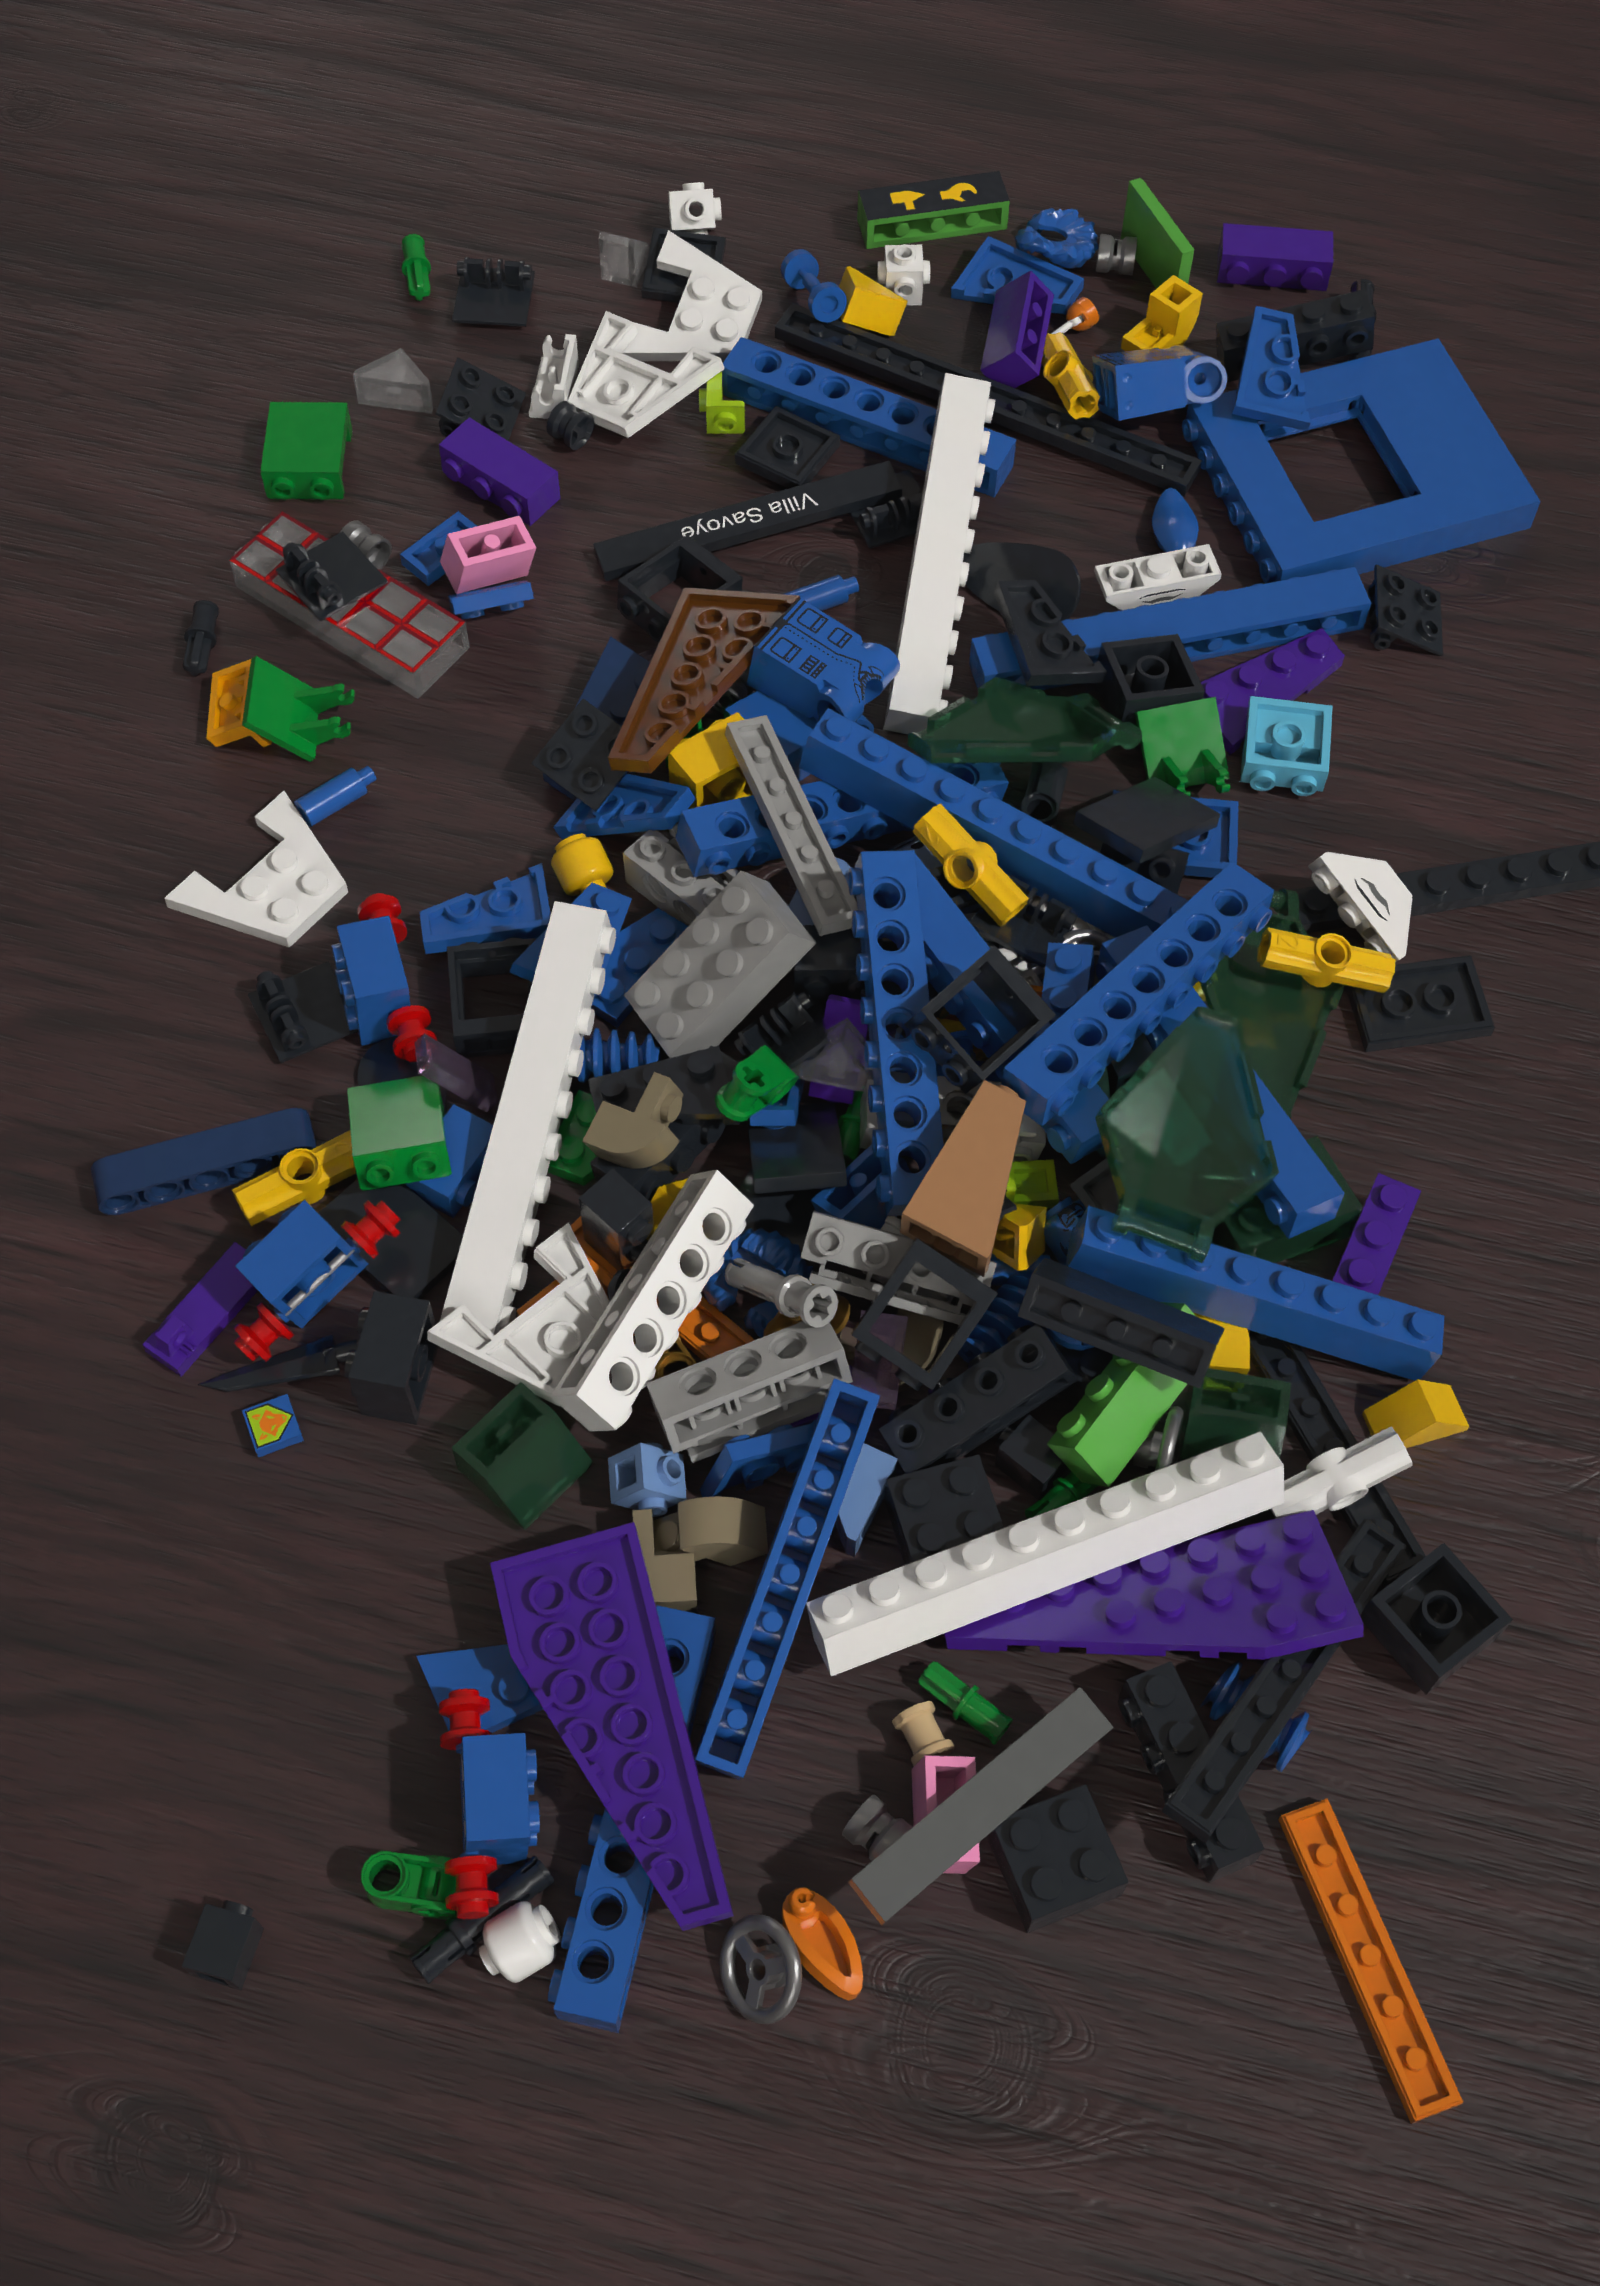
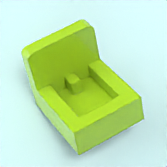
(721, 414)
(1033, 1183)

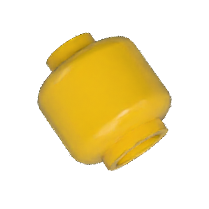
(579, 863)

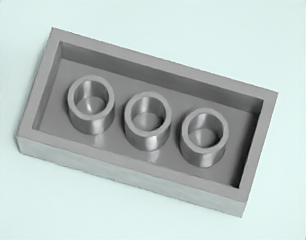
(720, 967)

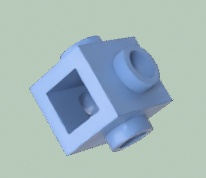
(647, 1478)

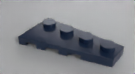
(612, 687)

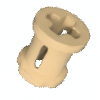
(922, 1732)

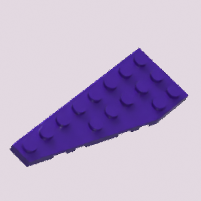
(1234, 1590)
(599, 1665)

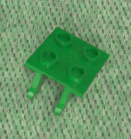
(288, 709)
(1184, 745)

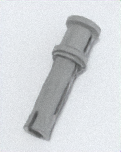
(791, 1294)

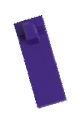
(201, 1314)

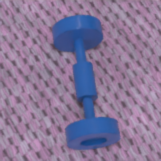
(826, 299)

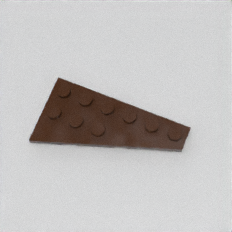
(695, 663)

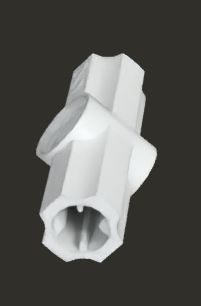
(1344, 1475)

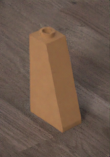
(966, 1186)

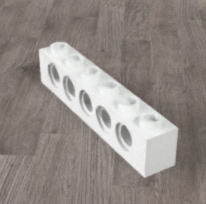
(585, 1387)

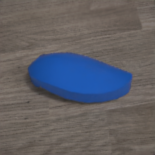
(1174, 522)

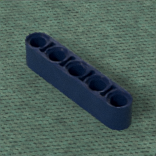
(199, 1161)

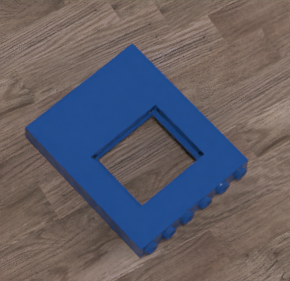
(1428, 433)

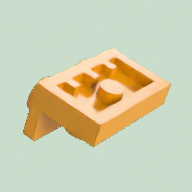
(228, 705)

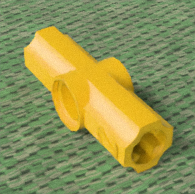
(1069, 377)
(952, 847)
(1306, 957)
(279, 1189)

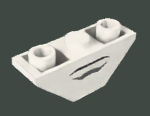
(1158, 577)
(1368, 899)

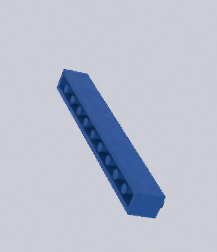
(1207, 623)
(1025, 847)

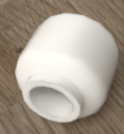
(519, 1941)

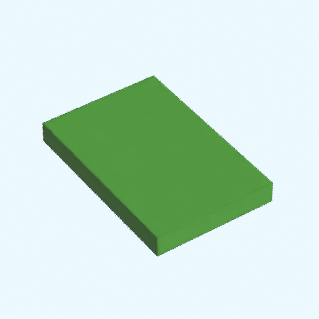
(1160, 243)

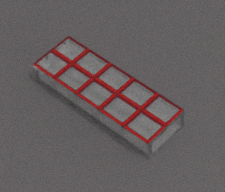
(386, 631)

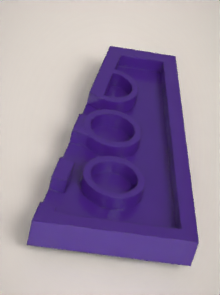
(1274, 675)

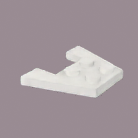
(711, 312)
(627, 392)
(280, 893)
(544, 1337)

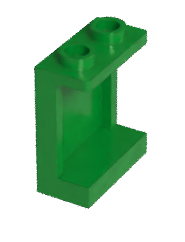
(305, 450)
(398, 1132)

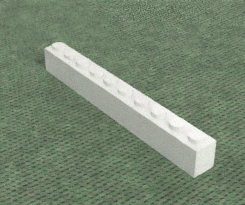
(939, 552)
(530, 1115)
(1045, 1553)

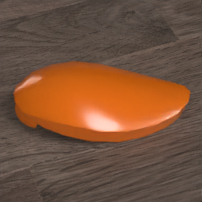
(823, 1942)

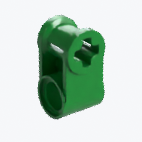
(755, 1085)
(416, 1885)

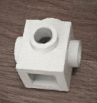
(679, 209)
(903, 267)

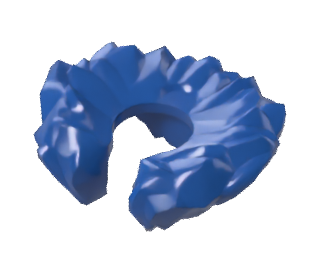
(1071, 253)
(762, 1250)

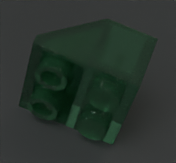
(1232, 1408)
(521, 1456)

